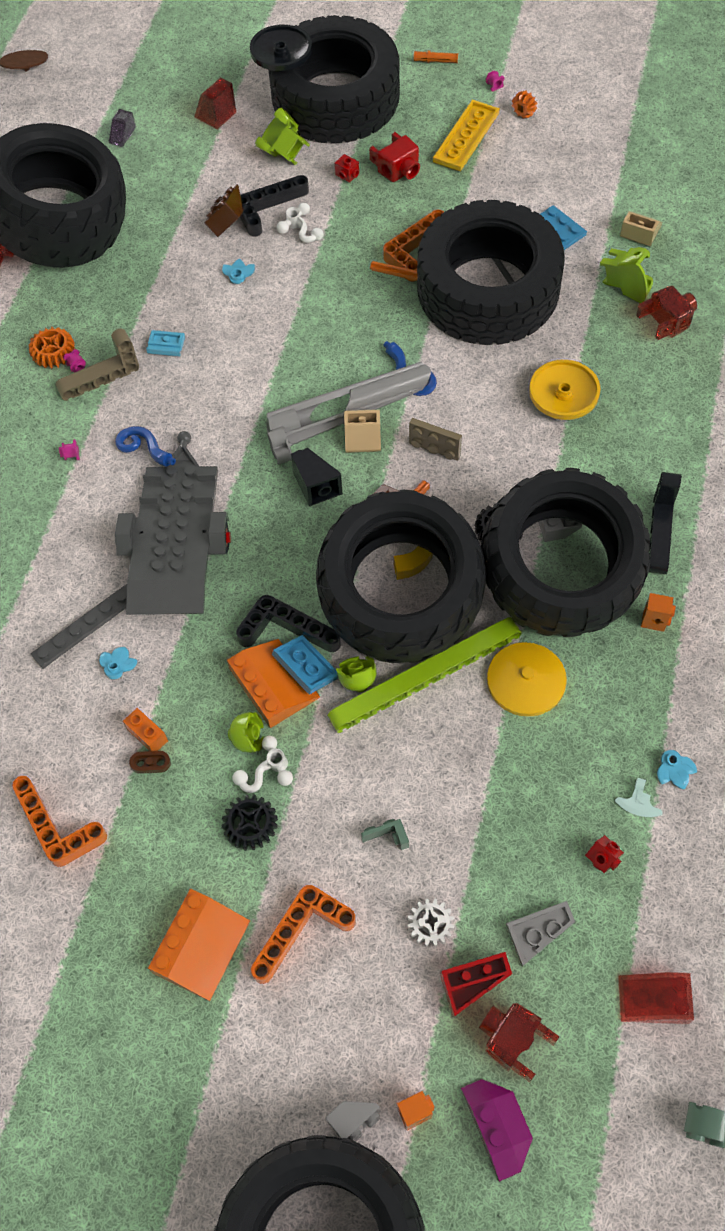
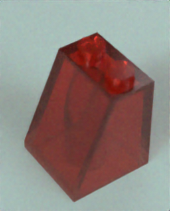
(216, 104)

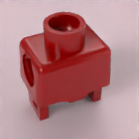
(397, 159)

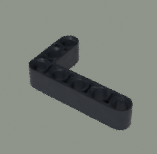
(269, 197)
(662, 521)
(288, 622)

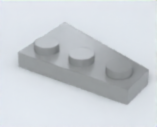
(538, 929)

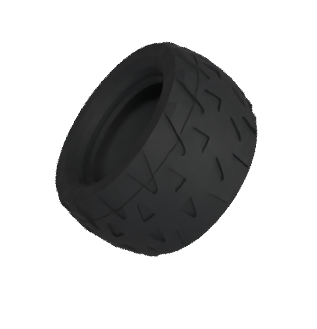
(66, 160)
(401, 519)

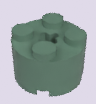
(705, 1123)

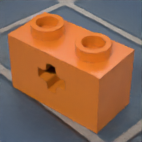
(658, 612)
(145, 730)
(415, 1110)

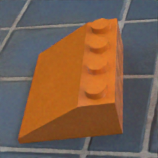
(268, 683)
(199, 945)

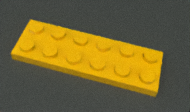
(466, 135)

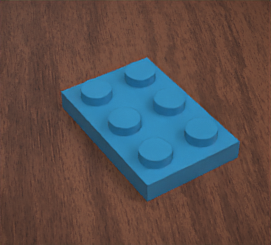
(568, 230)
(305, 664)

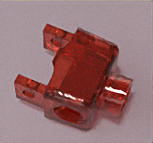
(670, 310)
(512, 1035)

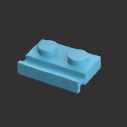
(165, 343)

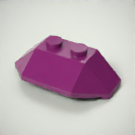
(499, 1126)

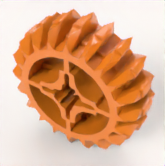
(52, 350)

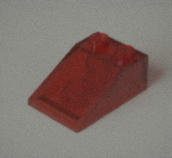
(656, 998)

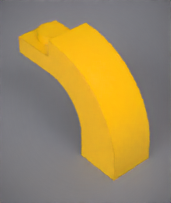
(411, 563)

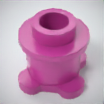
(494, 80)
(75, 361)
(69, 450)

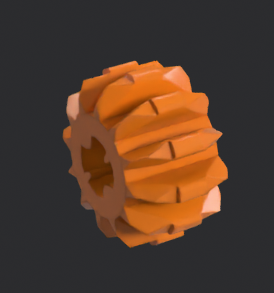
(524, 104)

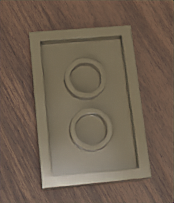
(435, 439)

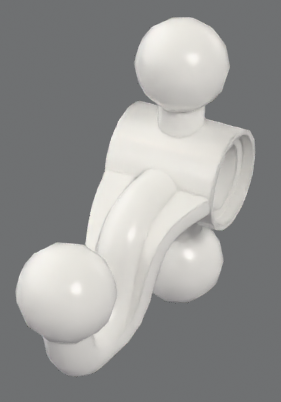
(294, 220)
(284, 776)

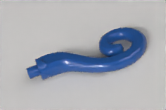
(398, 356)
(158, 455)

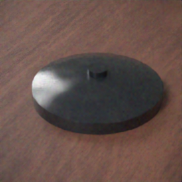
(280, 47)

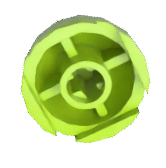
(357, 673)
(244, 730)

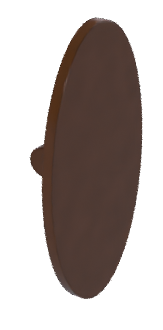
(23, 59)

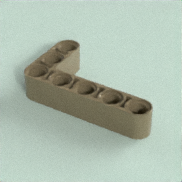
(102, 372)

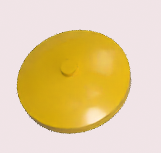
(564, 389)
(526, 679)

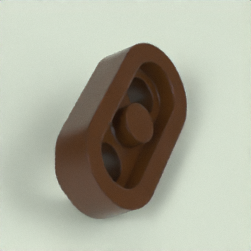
(150, 761)

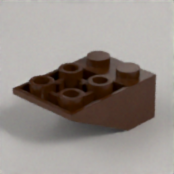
(225, 211)

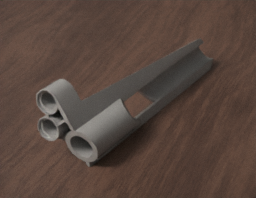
(293, 423)

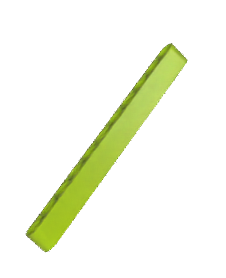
(422, 674)

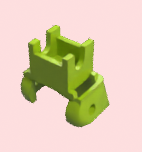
(282, 137)
(627, 272)

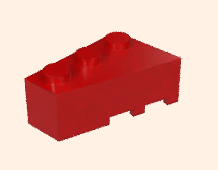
(474, 979)

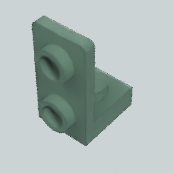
(392, 825)

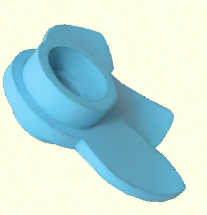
(238, 271)
(117, 662)
(676, 771)

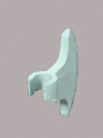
(639, 803)

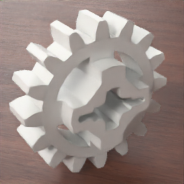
(422, 923)

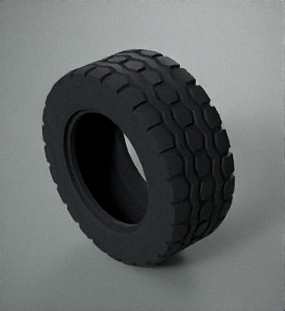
(346, 109)
(482, 311)

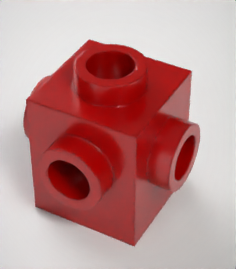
(347, 168)
(605, 854)

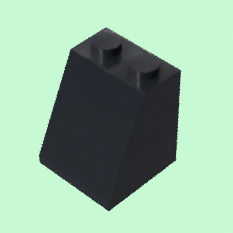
(315, 477)

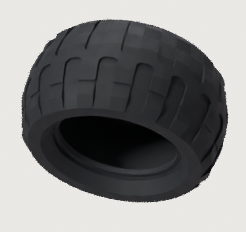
(582, 499)
(313, 1163)

